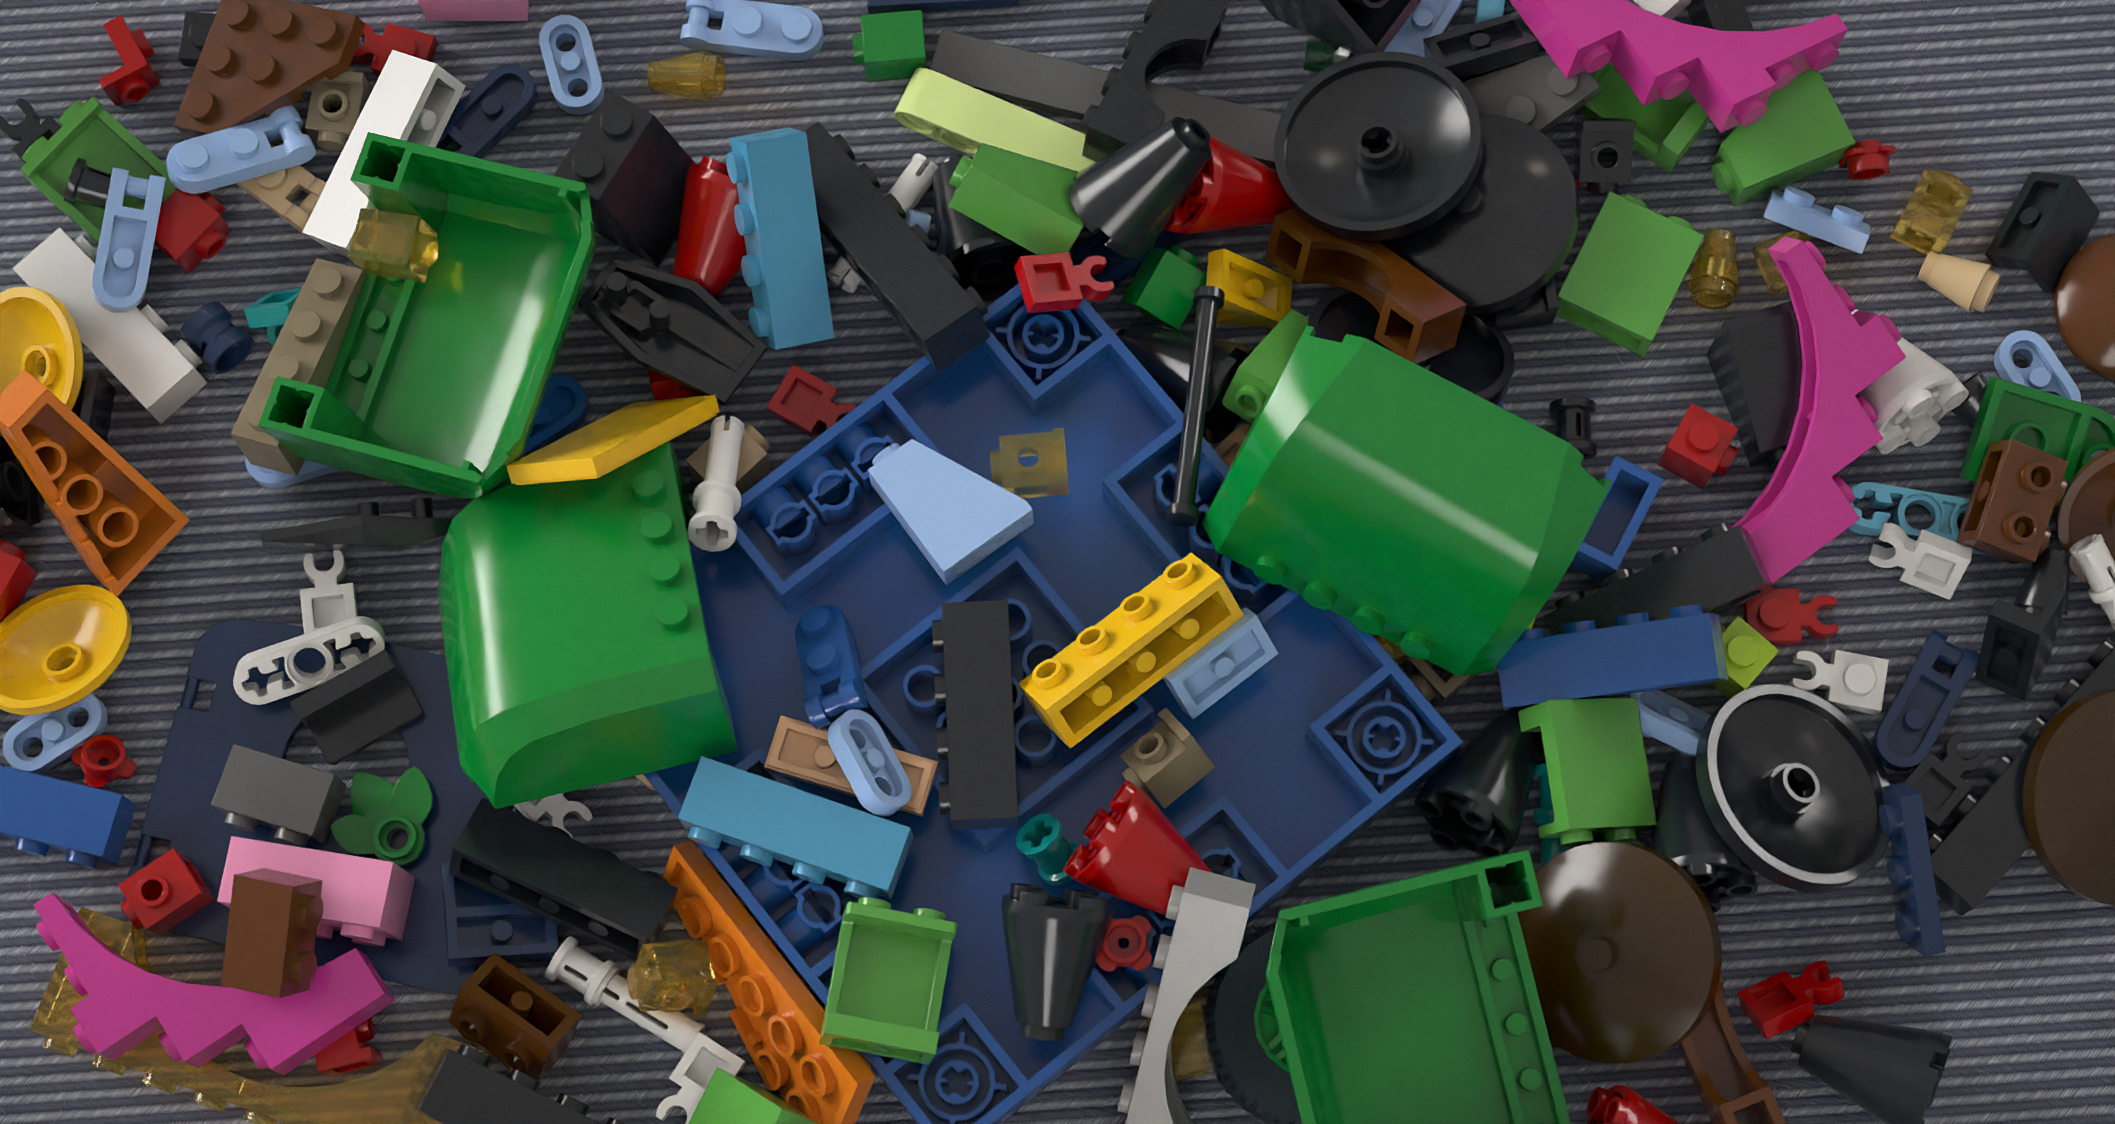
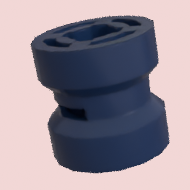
(217, 337)

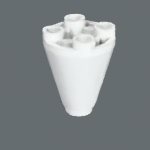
(1912, 399)

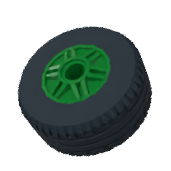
(1246, 1035)

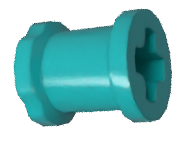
(1044, 842)

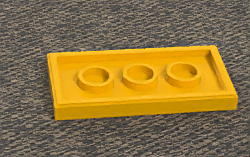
(613, 440)

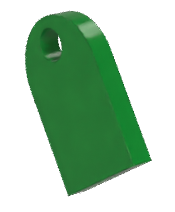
(2040, 421)

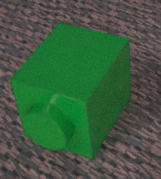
(891, 45)
(1165, 286)

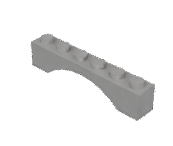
(1205, 939)

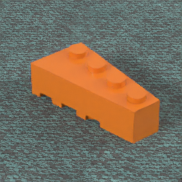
(92, 491)

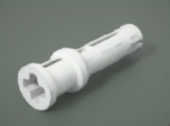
(717, 496)
(602, 983)

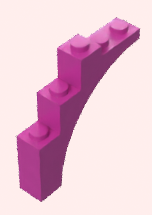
(1660, 58)
(1832, 427)
(204, 1020)

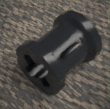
(87, 185)
(1573, 423)

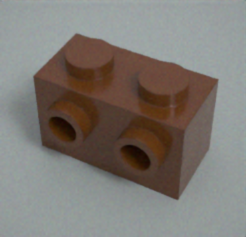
(2013, 502)
(272, 932)
(514, 1018)

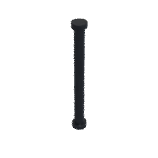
(1183, 509)

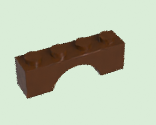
(1414, 310)
(1723, 1072)

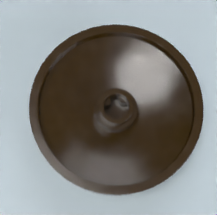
(2073, 797)
(1621, 952)

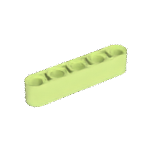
(968, 117)

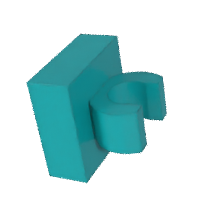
(271, 311)

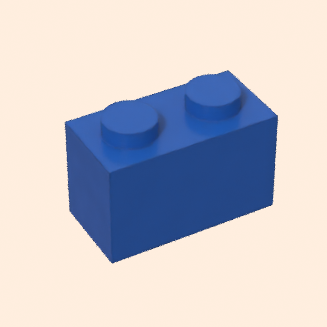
(1616, 519)

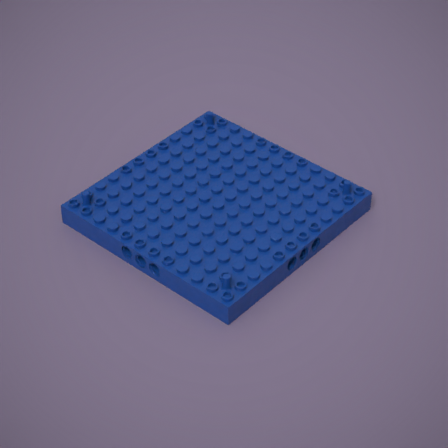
(1297, 748)

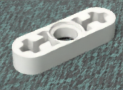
(267, 660)

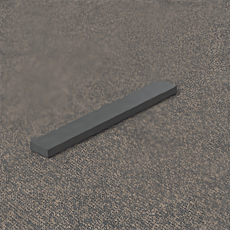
(1072, 87)

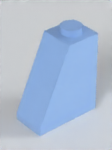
(946, 507)

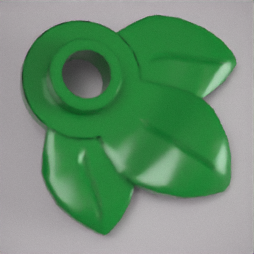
(383, 810)

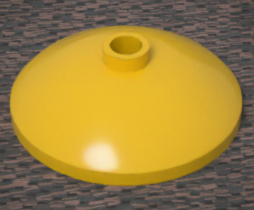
(42, 340)
(61, 648)

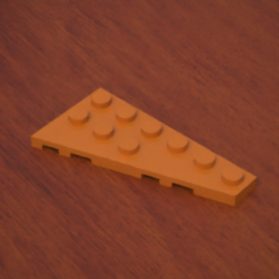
(773, 1004)

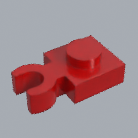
(395, 38)
(1054, 284)
(807, 402)
(1782, 617)
(1787, 1002)

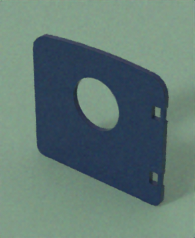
(198, 754)

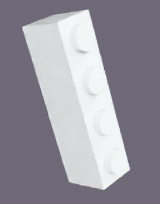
(407, 103)
(126, 342)

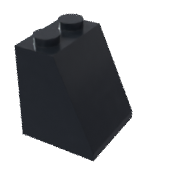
(1350, 24)
(631, 177)
(1760, 378)

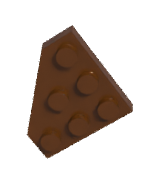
(262, 61)

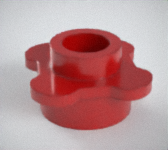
(1867, 160)
(102, 749)
(1135, 954)

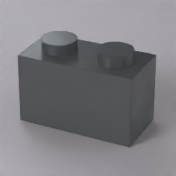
(278, 795)

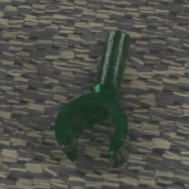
(1318, 56)

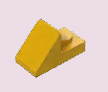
(1252, 291)

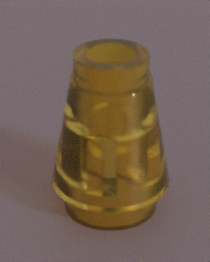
(689, 75)
(1715, 272)

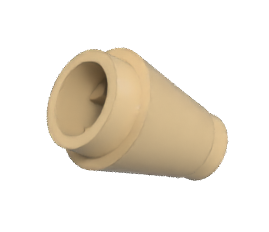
(1960, 280)

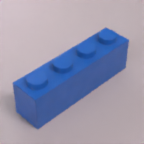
(1615, 659)
(63, 817)

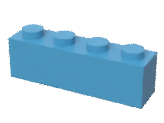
(780, 237)
(795, 828)

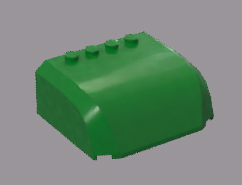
(450, 369)
(1403, 503)
(578, 633)
(1417, 1002)

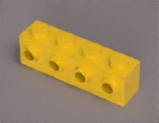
(1131, 649)

